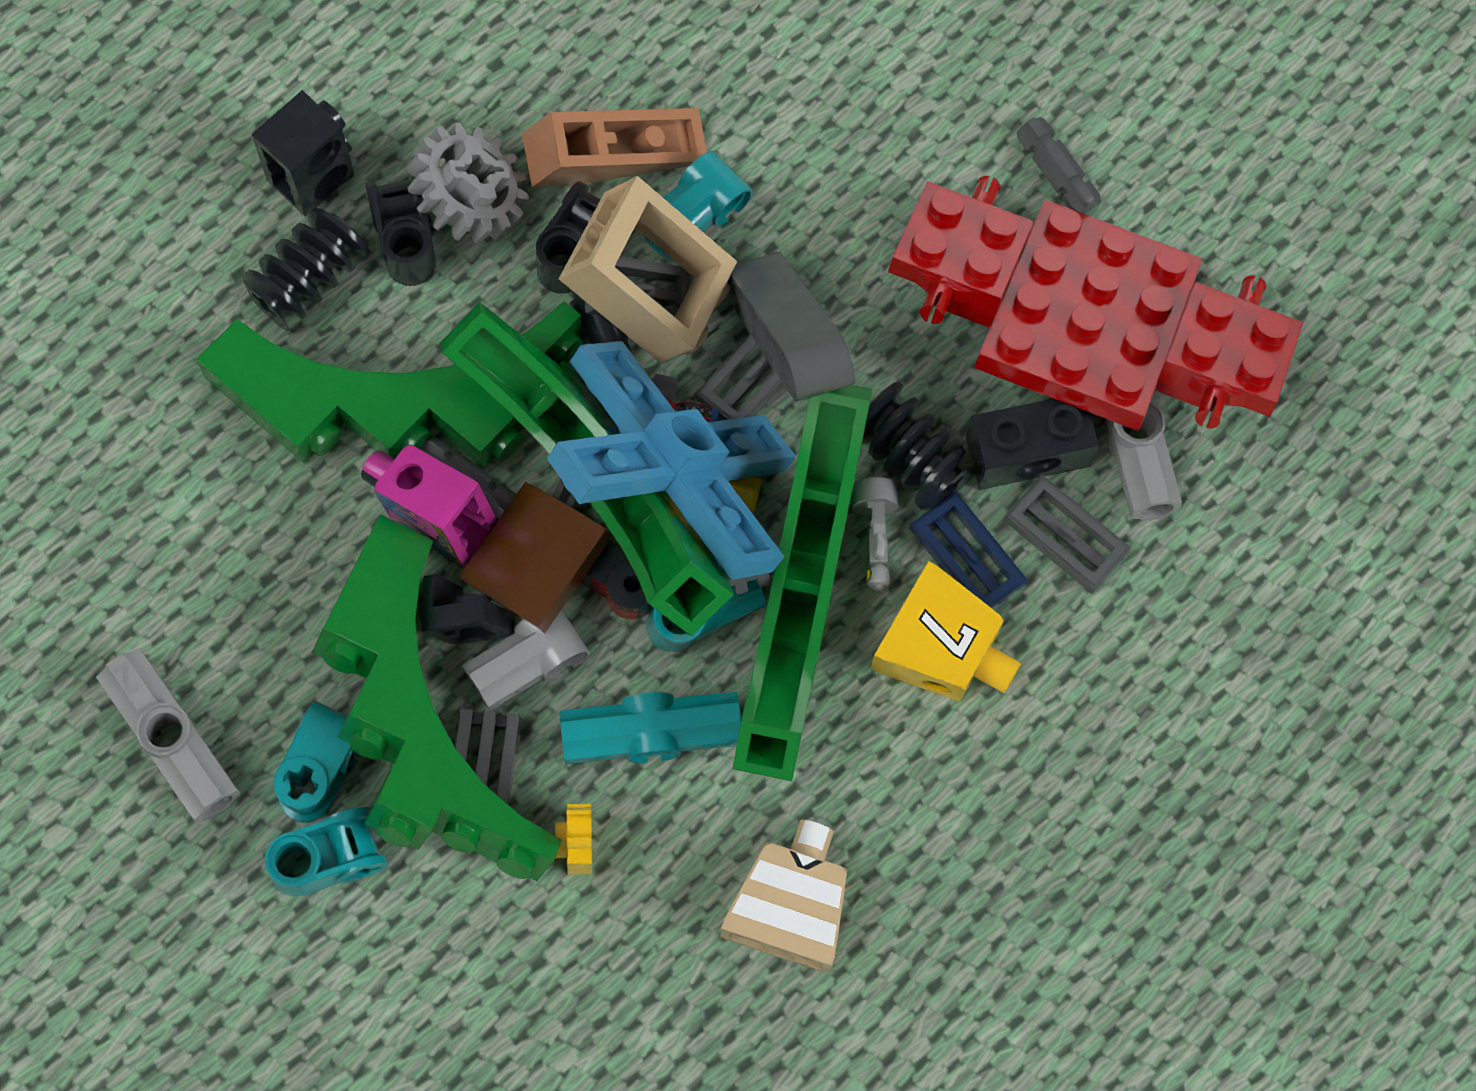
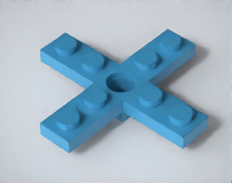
(675, 455)

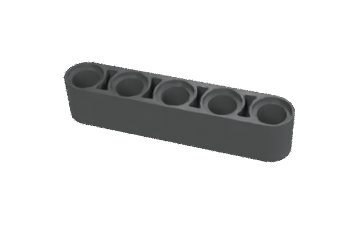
(790, 327)

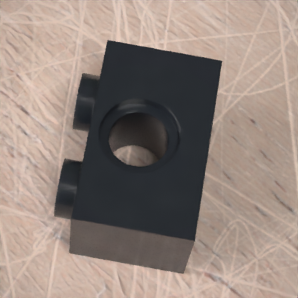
(1030, 442)

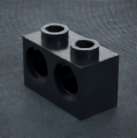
(304, 151)

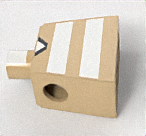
(791, 901)

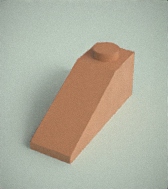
(611, 144)

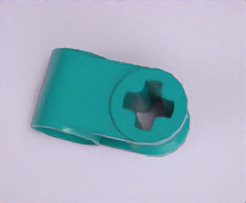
(314, 756)
(329, 852)

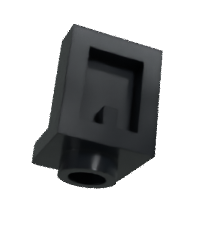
(460, 616)

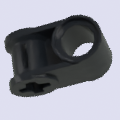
(400, 227)
(563, 234)

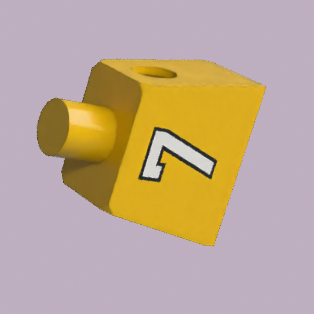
(944, 639)

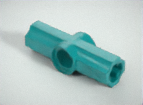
(650, 727)

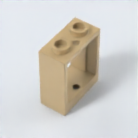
(597, 281)

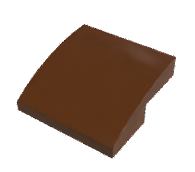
(535, 556)

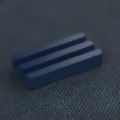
(946, 562)

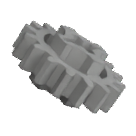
(467, 183)

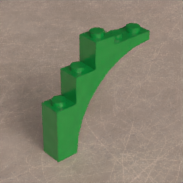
(309, 401)
(555, 407)
(802, 584)
(394, 717)

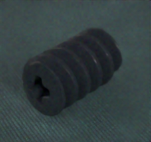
(303, 265)
(912, 450)

